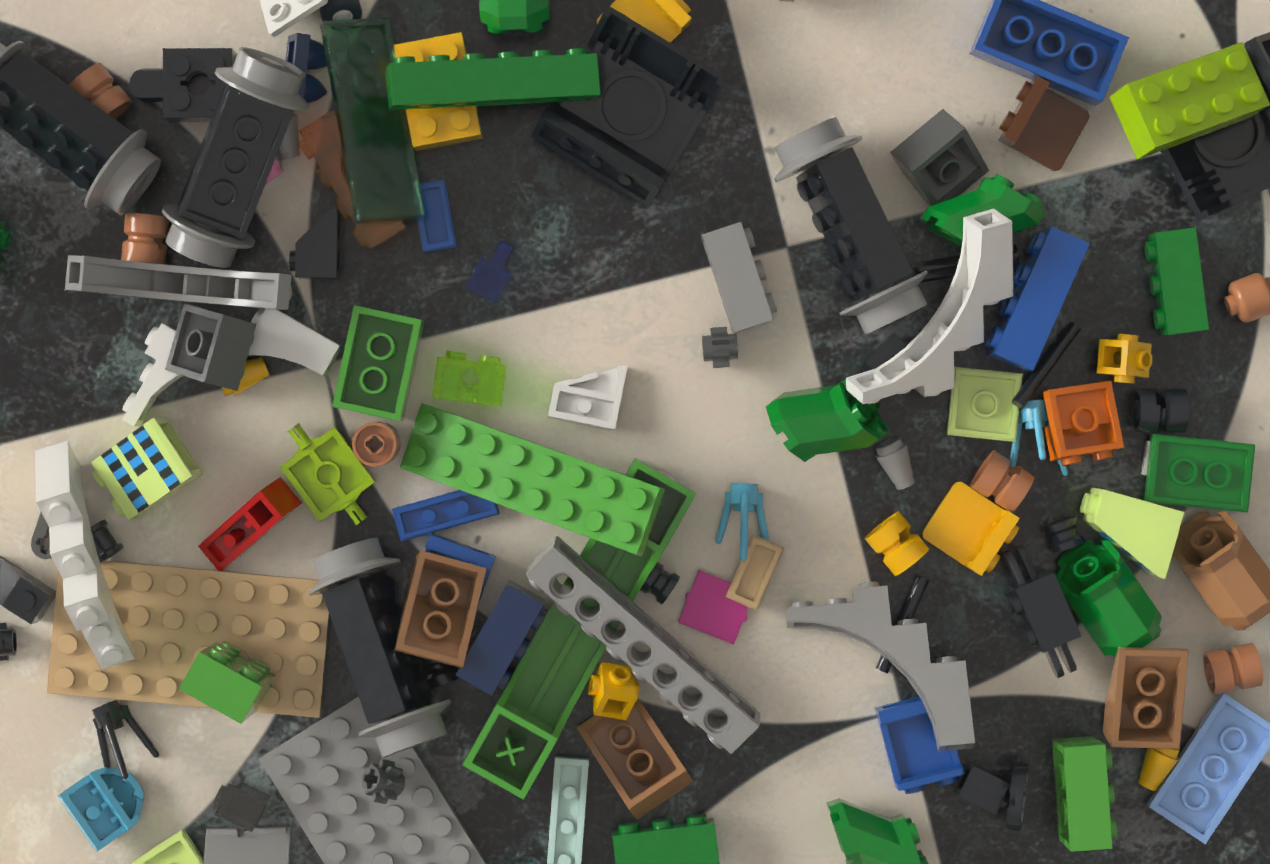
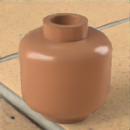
(1249, 297)

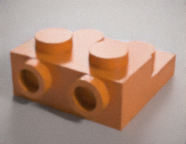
(1082, 423)

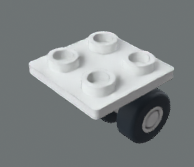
(285, 13)

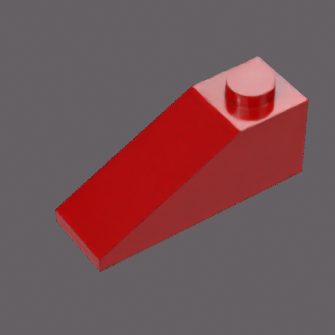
(250, 524)

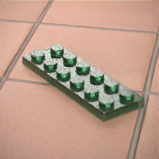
(372, 138)

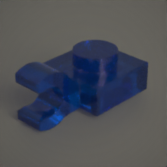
(490, 276)

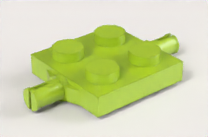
(327, 474)

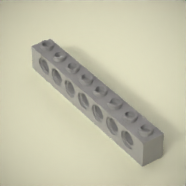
(724, 732)

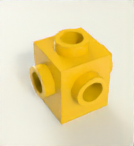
(1124, 358)
(618, 685)

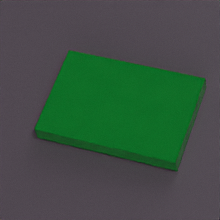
(1199, 473)

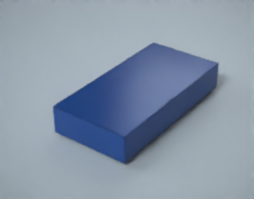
(436, 225)

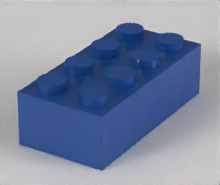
(1050, 44)
(1036, 298)

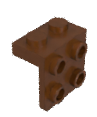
(1043, 125)

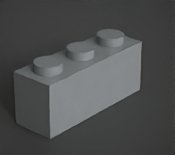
(738, 277)

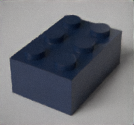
(502, 638)

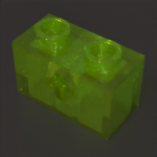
(450, 387)

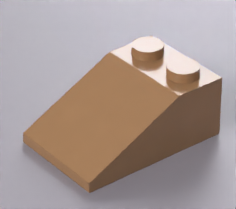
(439, 608)
(1146, 698)
(636, 759)

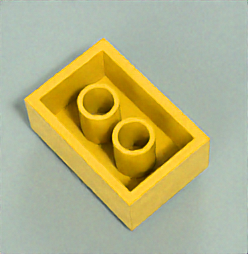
(440, 125)

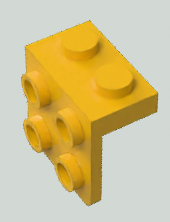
(662, 17)
(970, 528)

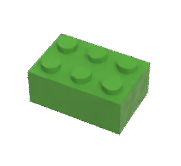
(378, 363)
(228, 681)
(1084, 793)

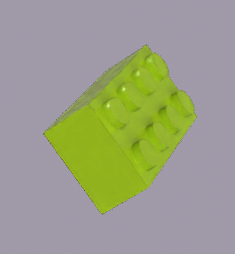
(1189, 100)

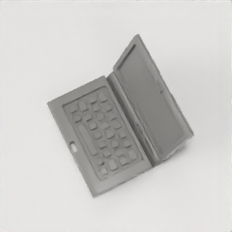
(242, 846)

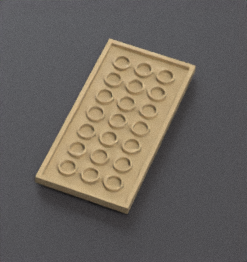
(182, 611)

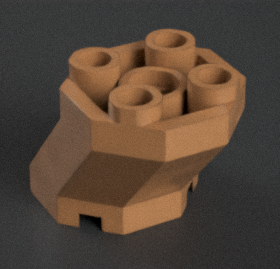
(1224, 569)

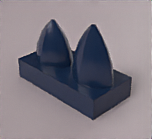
(307, 55)

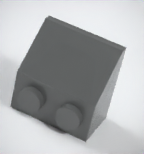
(940, 159)
(210, 347)

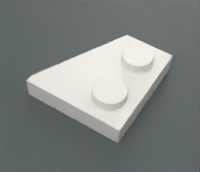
(590, 399)

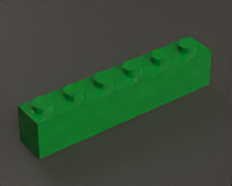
(492, 80)

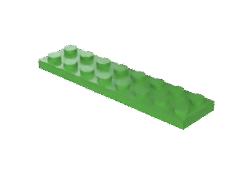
(532, 479)

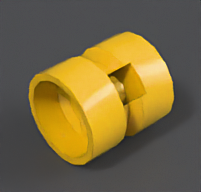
(896, 543)

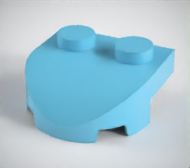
(104, 805)

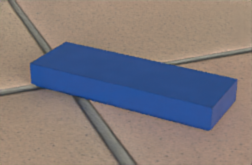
(441, 513)

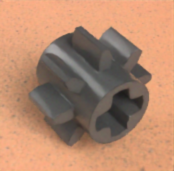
(720, 347)
(383, 781)

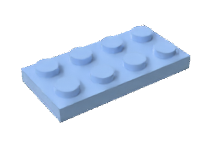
(1212, 768)

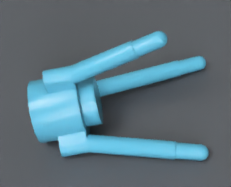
(1034, 417)
(744, 498)

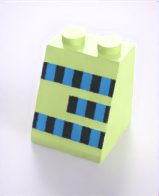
(145, 468)
(1134, 527)

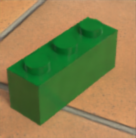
(1176, 281)
(667, 842)

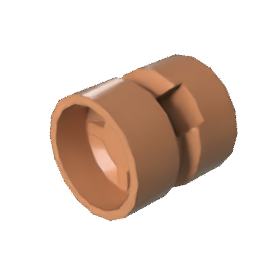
(97, 87)
(145, 238)
(376, 444)
(1002, 481)
(1238, 668)

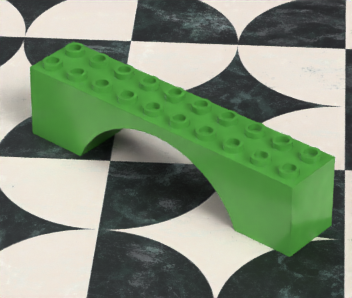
(563, 656)

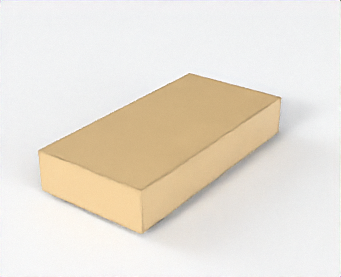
(755, 572)

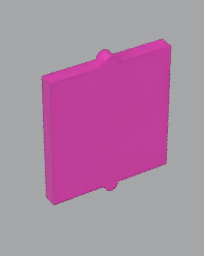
(711, 611)

